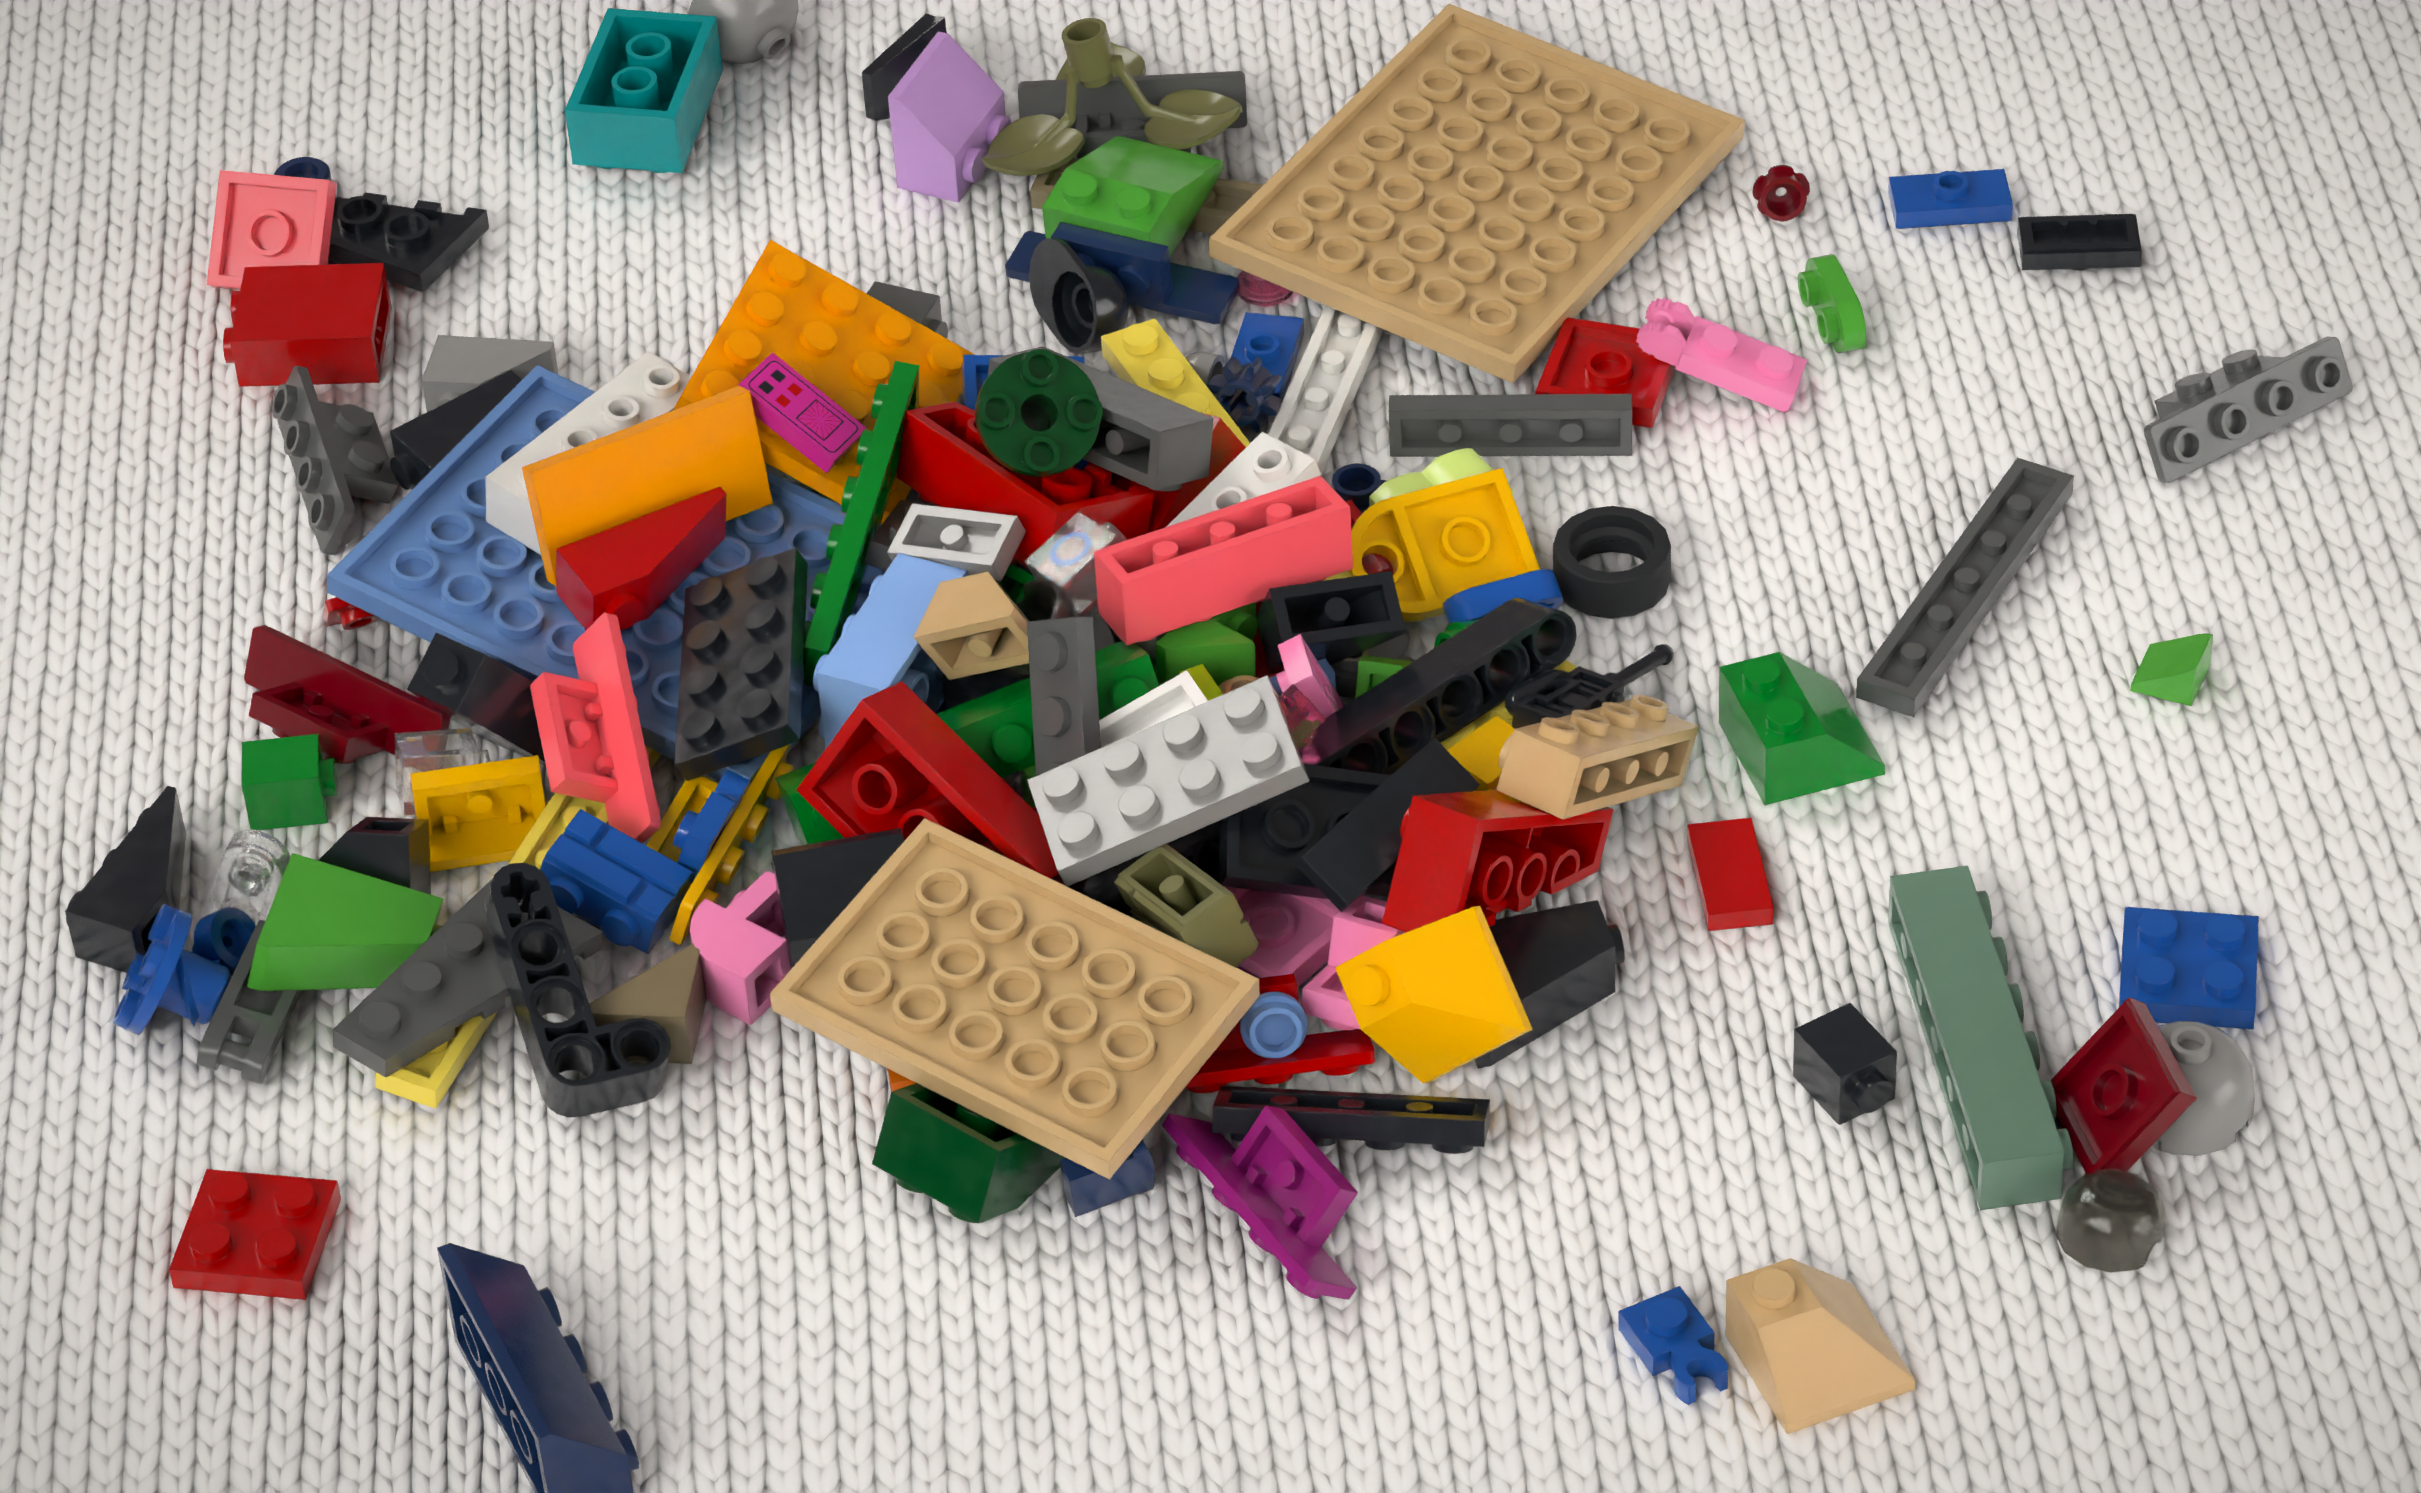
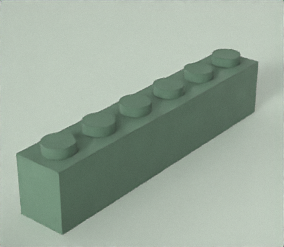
(1978, 1039)

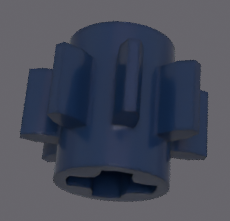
(1258, 385)

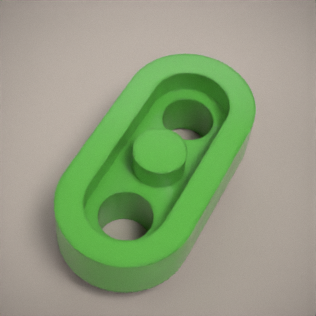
(1834, 302)

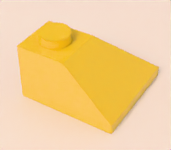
(1436, 995)

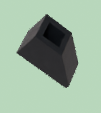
(386, 850)

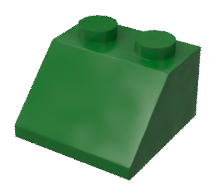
(1792, 728)

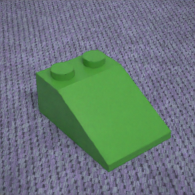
(1133, 191)

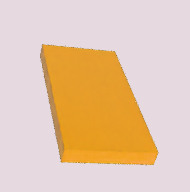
(648, 470)

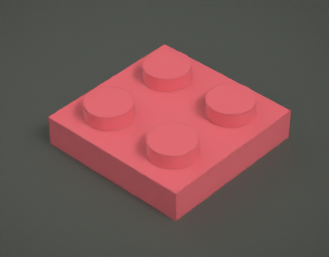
(268, 224)

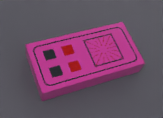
(801, 413)

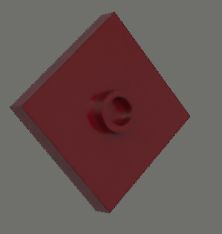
(2120, 1090)

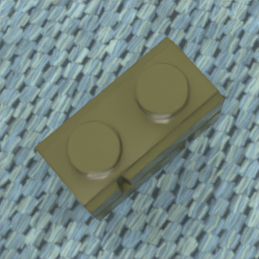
(1187, 905)

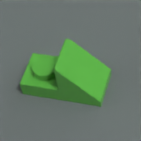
(1219, 644)

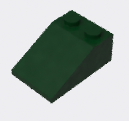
(959, 1155)

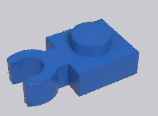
(701, 831)
(1674, 1336)

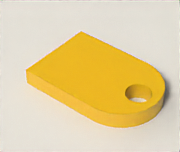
(1445, 540)

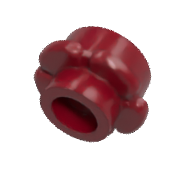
(1786, 206)

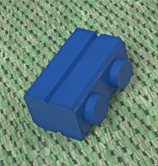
(615, 882)

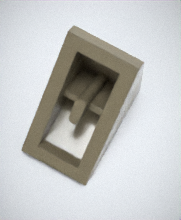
(666, 993)

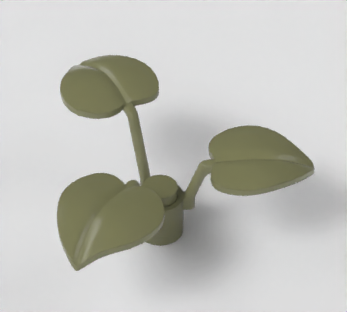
(1046, 143)

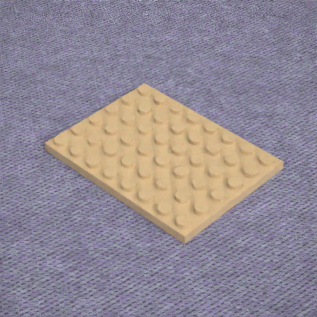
(1478, 191)

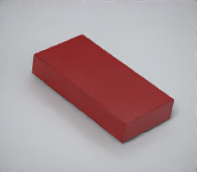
(1730, 874)

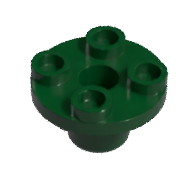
(1038, 413)

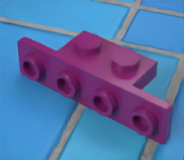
(1279, 1189)

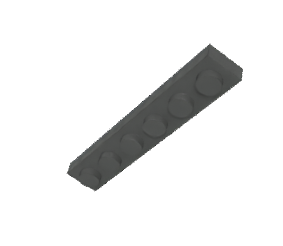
(1964, 587)

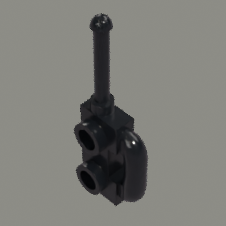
(1560, 692)

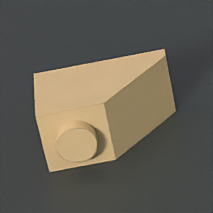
(973, 627)

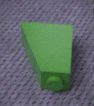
(338, 929)

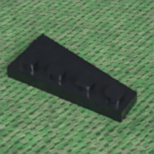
(410, 242)

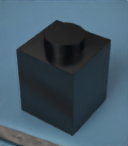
(1844, 1063)

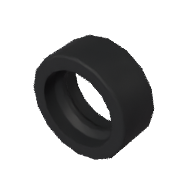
(1617, 531)

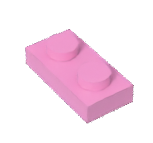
(1307, 675)

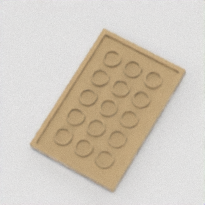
(1016, 997)

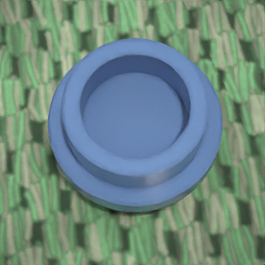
(1274, 1025)

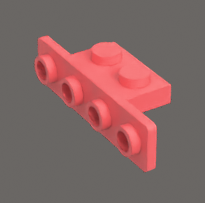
(595, 732)

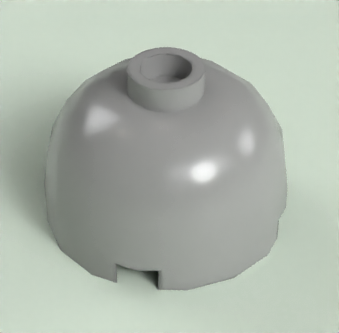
(750, 27)
(2221, 1083)

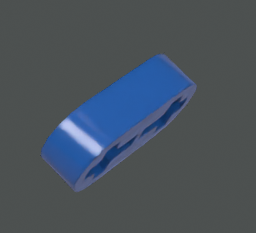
(1478, 601)

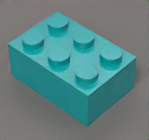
(644, 90)

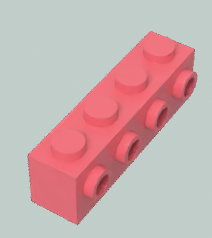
(1223, 560)

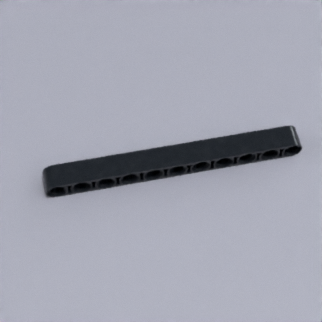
(1406, 712)

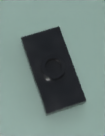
(2079, 242)

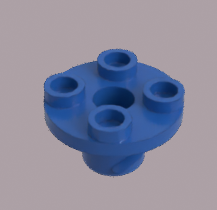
(170, 977)

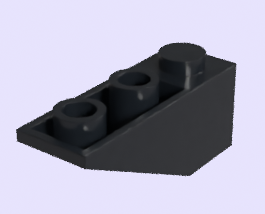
(120, 902)

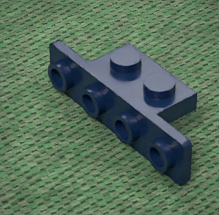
(1142, 269)

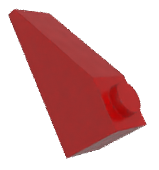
(640, 561)

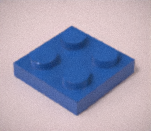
(2191, 965)

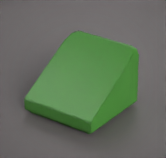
(2174, 668)

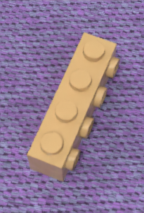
(1597, 757)

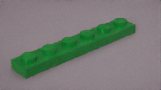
(864, 504)

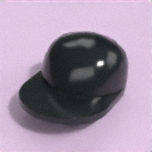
(1075, 298)

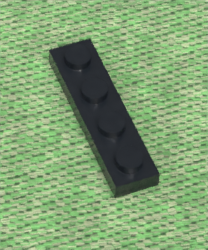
(1377, 1119)

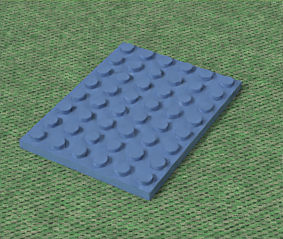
(453, 574)

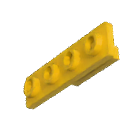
(478, 810)
(725, 856)

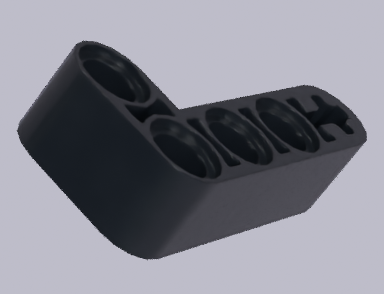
(559, 990)

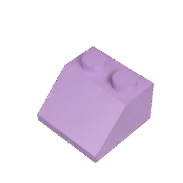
(944, 121)

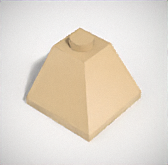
(1810, 1344)

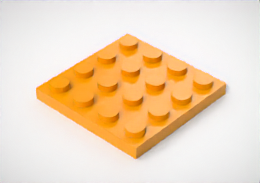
(832, 339)

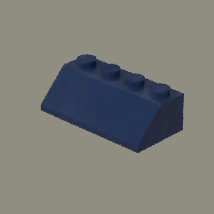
(534, 1377)

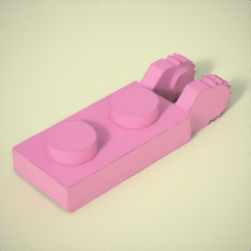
(1720, 355)

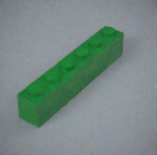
(996, 728)

